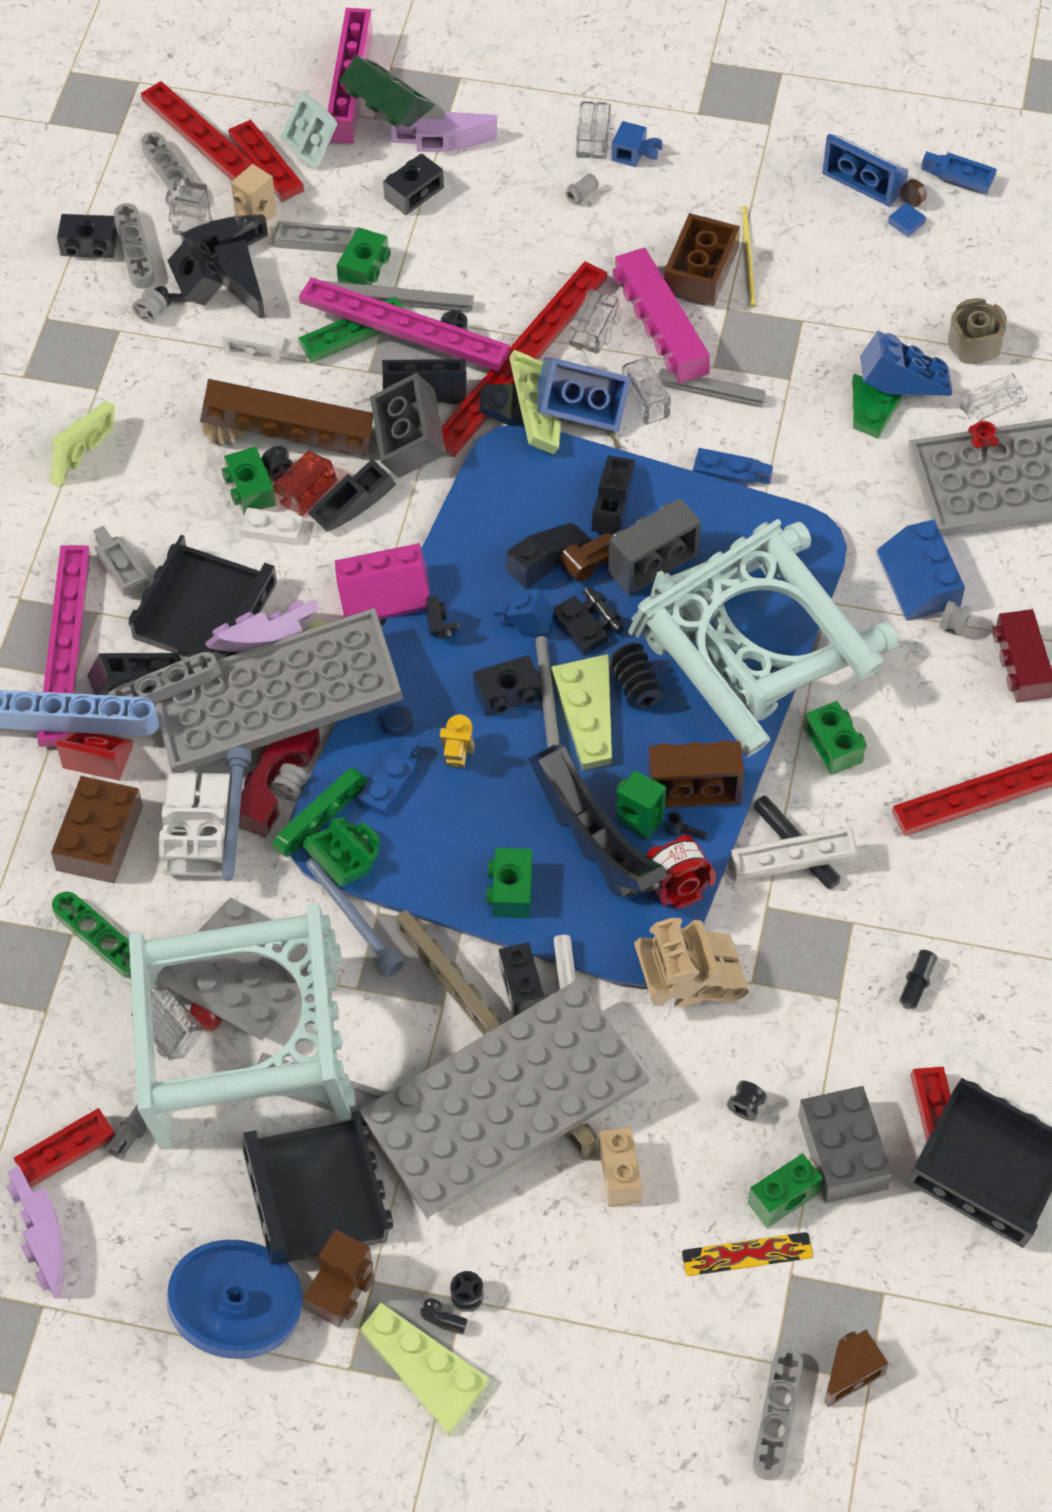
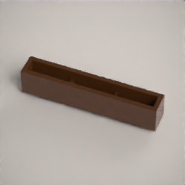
(286, 417)

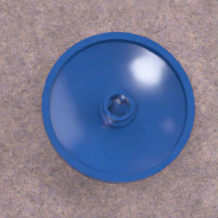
(233, 1300)

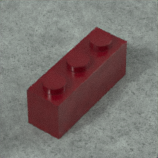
(1023, 655)

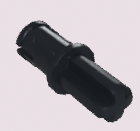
(918, 979)

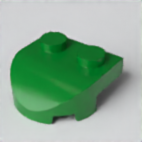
(344, 850)

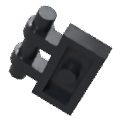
(580, 625)

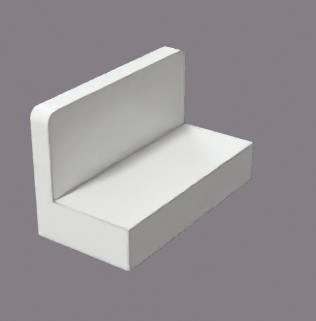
(253, 344)

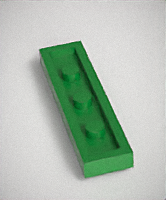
(337, 336)

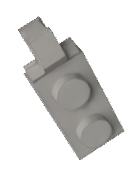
(119, 562)

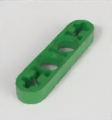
(319, 812)
(96, 936)

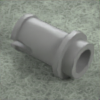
(576, 192)

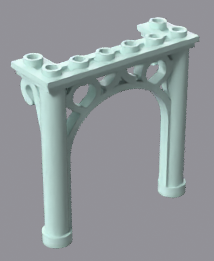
(776, 560)
(761, 688)

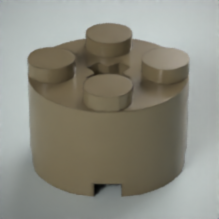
(977, 330)

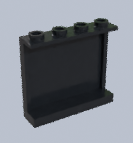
(194, 597)
(988, 1162)
(315, 1184)

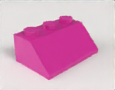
(385, 580)

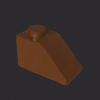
(854, 1366)

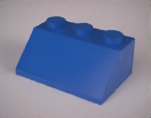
(863, 170)
(582, 393)
(921, 570)

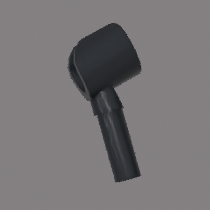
(169, 297)
(680, 827)

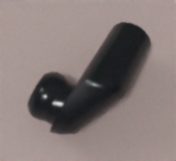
(444, 1320)

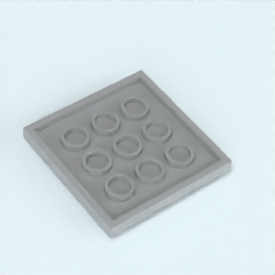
(238, 988)

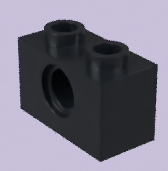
(413, 184)
(87, 235)
(195, 272)
(516, 673)
(520, 977)

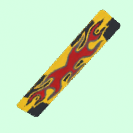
(747, 1254)

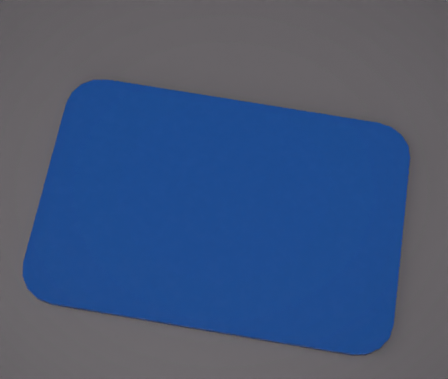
(454, 817)

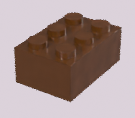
(702, 258)
(698, 773)
(97, 829)

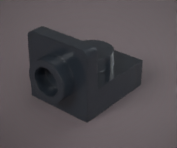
(435, 614)

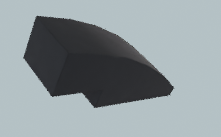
(228, 230)
(613, 495)
(352, 496)

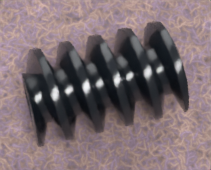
(636, 676)

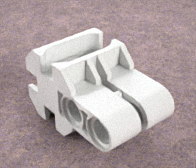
(194, 824)

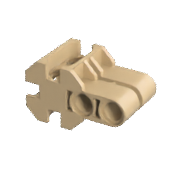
(690, 964)

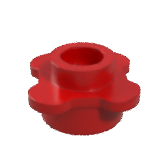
(983, 434)

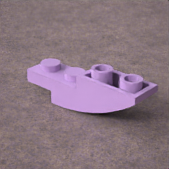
(447, 134)
(259, 630)
(42, 1234)

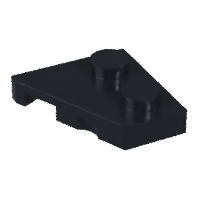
(501, 404)

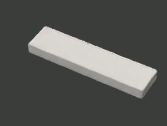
(794, 853)

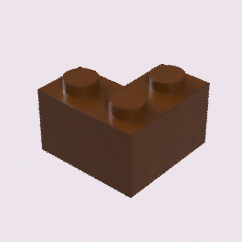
(342, 1277)

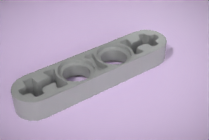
(164, 151)
(134, 245)
(162, 678)
(778, 1413)

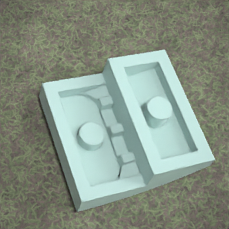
(309, 129)

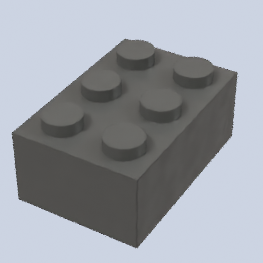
(407, 425)
(653, 546)
(844, 1144)

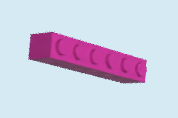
(354, 39)
(661, 315)

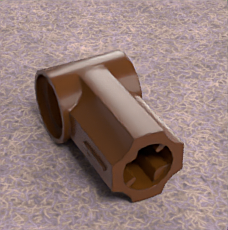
(583, 560)

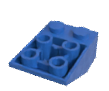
(903, 368)

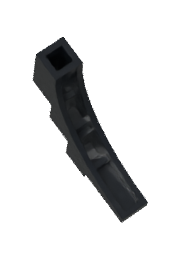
(599, 840)

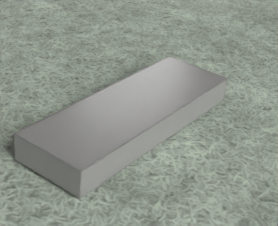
(313, 236)

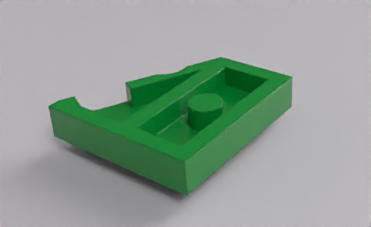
(871, 407)

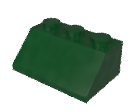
(384, 92)

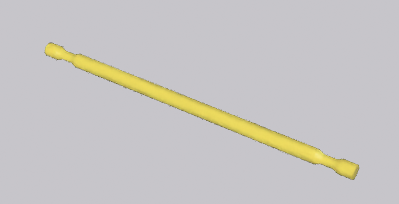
(748, 257)

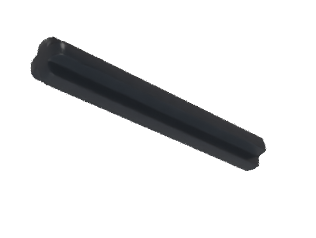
(786, 830)

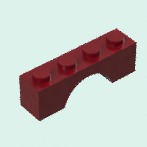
(258, 805)

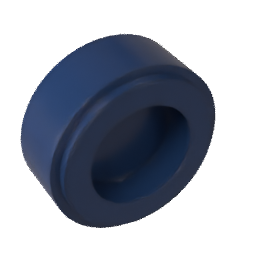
(397, 720)

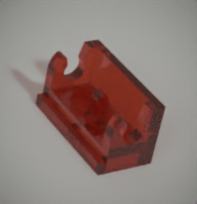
(305, 482)

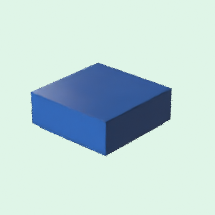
(907, 219)

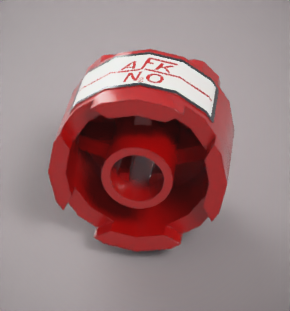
(686, 869)

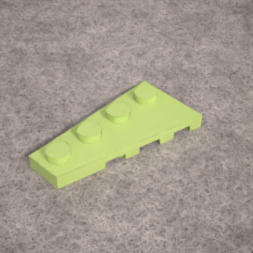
(541, 429)
(586, 706)
(431, 1371)

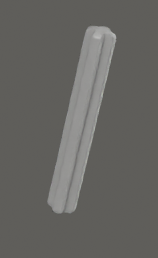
(716, 388)

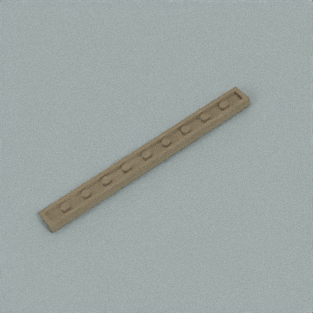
(469, 1000)

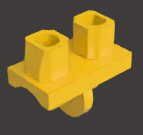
(457, 740)

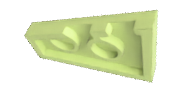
(76, 439)

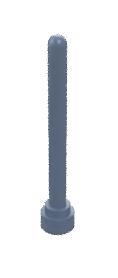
(238, 761)
(389, 961)

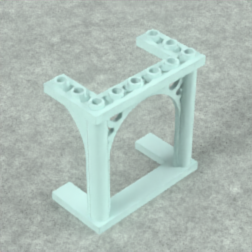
(311, 1077)

